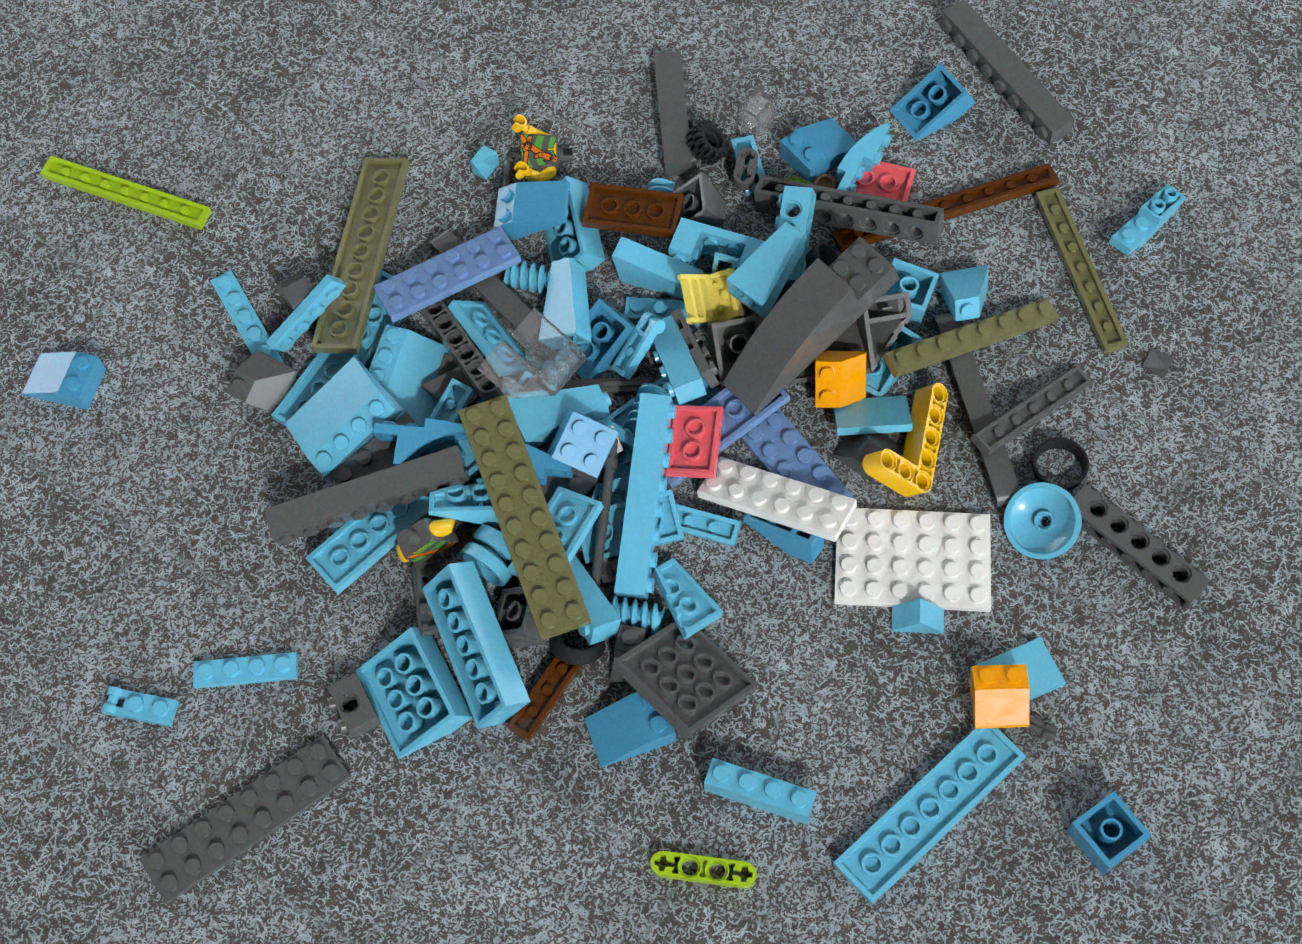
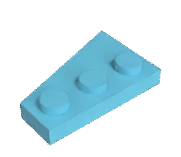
(685, 599)

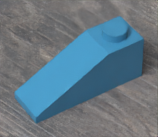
(792, 541)

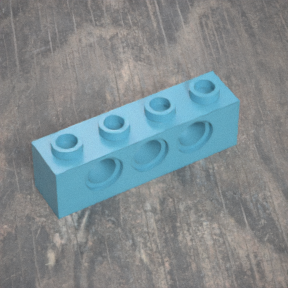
(804, 200)

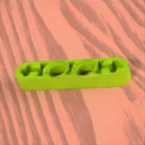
(704, 864)

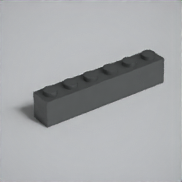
(673, 113)

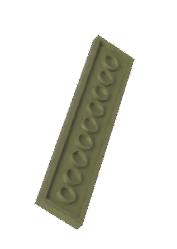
(361, 255)
(524, 518)

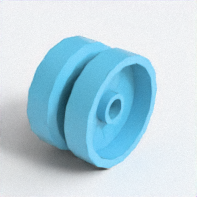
(488, 555)

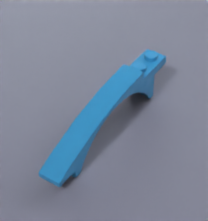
(416, 440)

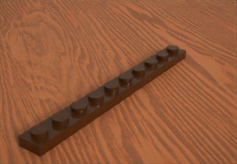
(969, 200)

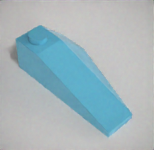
(463, 503)

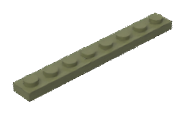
(1081, 271)
(970, 337)

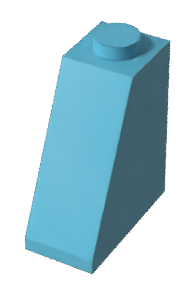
(965, 291)

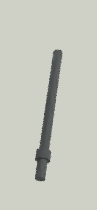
(610, 466)

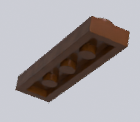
(543, 697)

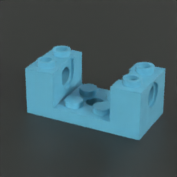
(699, 239)

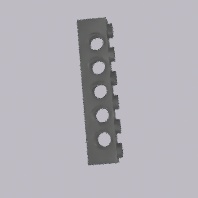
(1140, 560)

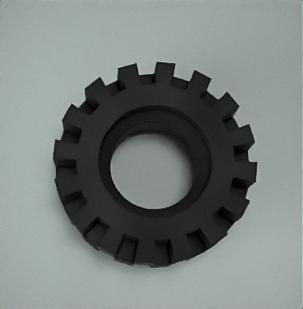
(707, 142)

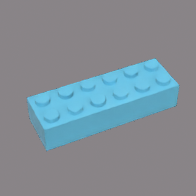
(475, 644)

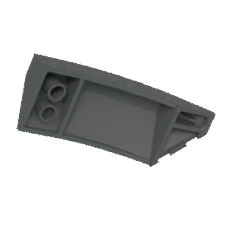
(871, 332)

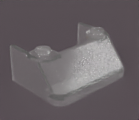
(549, 363)

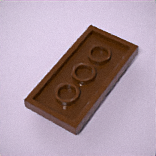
(632, 210)

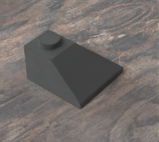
(702, 201)
(262, 381)
(857, 446)

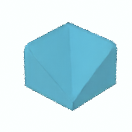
(484, 162)
(621, 477)

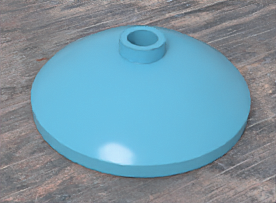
(1025, 517)

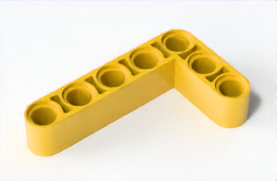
(916, 469)

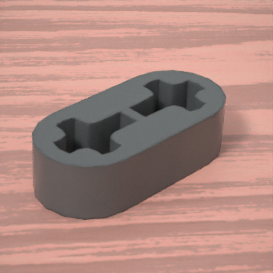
(741, 168)

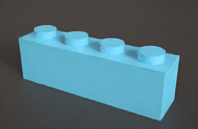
(677, 363)
(603, 617)
(759, 791)

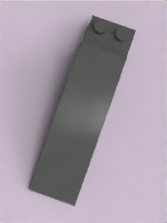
(807, 322)

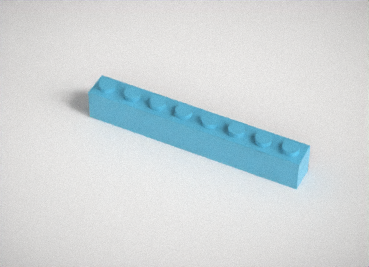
(644, 496)

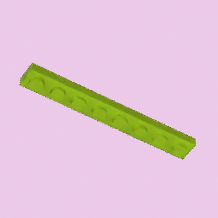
(126, 192)

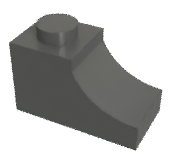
(627, 638)

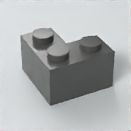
(295, 290)

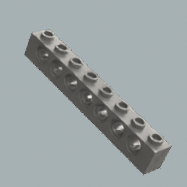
(859, 211)

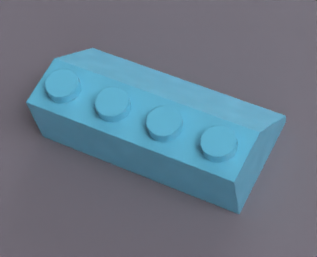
(571, 237)

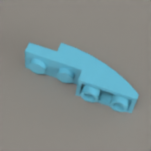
(863, 157)
(1148, 220)

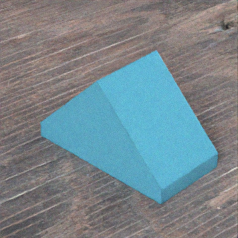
(917, 617)

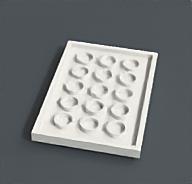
(913, 555)

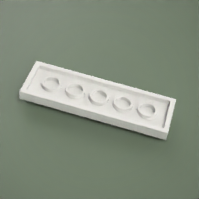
(778, 499)

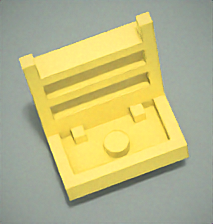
(708, 297)

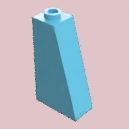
(650, 268)
(766, 271)
(568, 300)
(541, 416)

